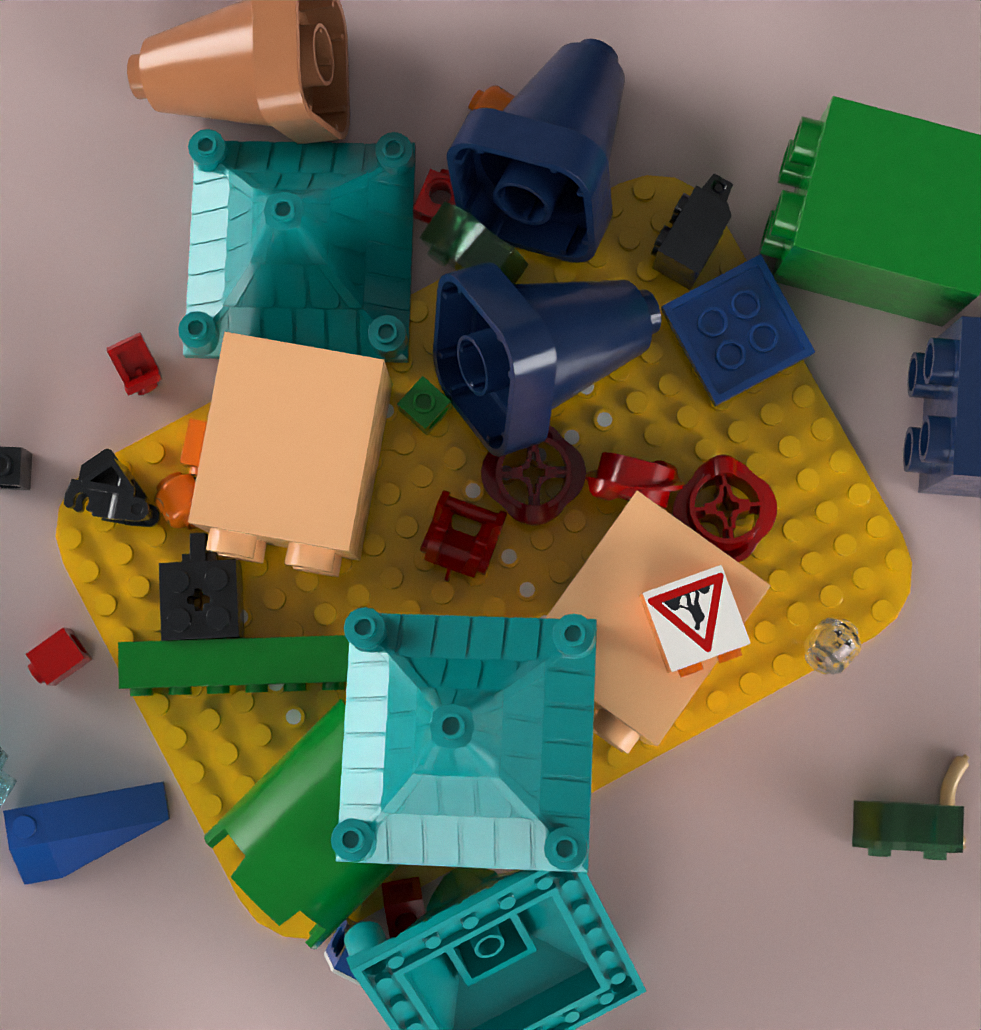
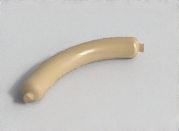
(951, 781)

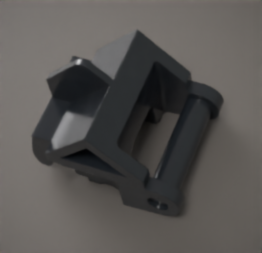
(111, 493)

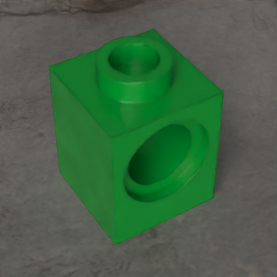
(424, 405)

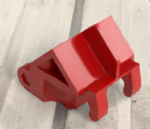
(457, 549)

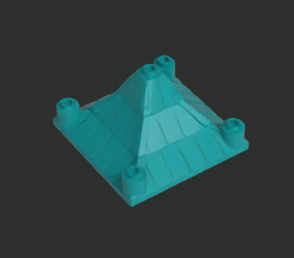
(301, 245)
(467, 741)
(497, 956)

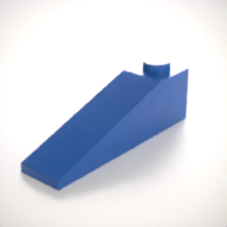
(72, 832)

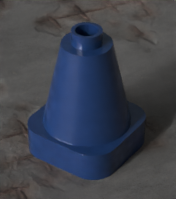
(544, 159)
(526, 348)

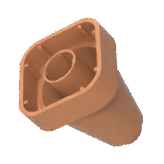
(253, 65)

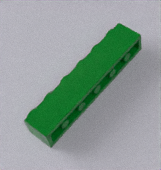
(233, 663)

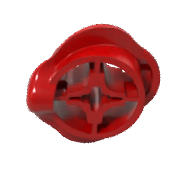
(723, 473)
(624, 475)

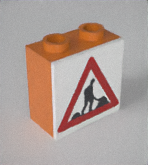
(695, 621)

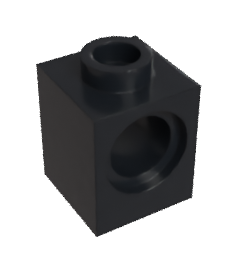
(15, 468)

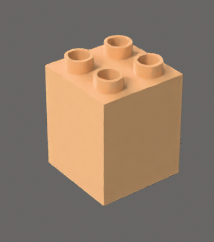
(290, 452)
(636, 555)

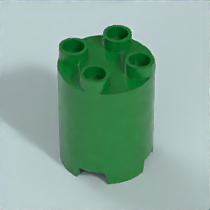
(287, 834)

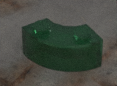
(463, 242)
(908, 827)

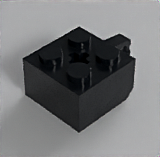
(695, 232)
(181, 585)

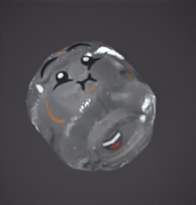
(832, 646)

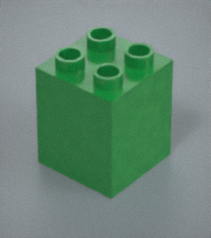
(880, 212)

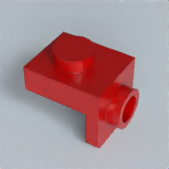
(135, 365)

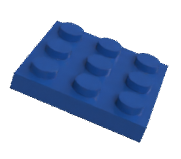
(737, 330)

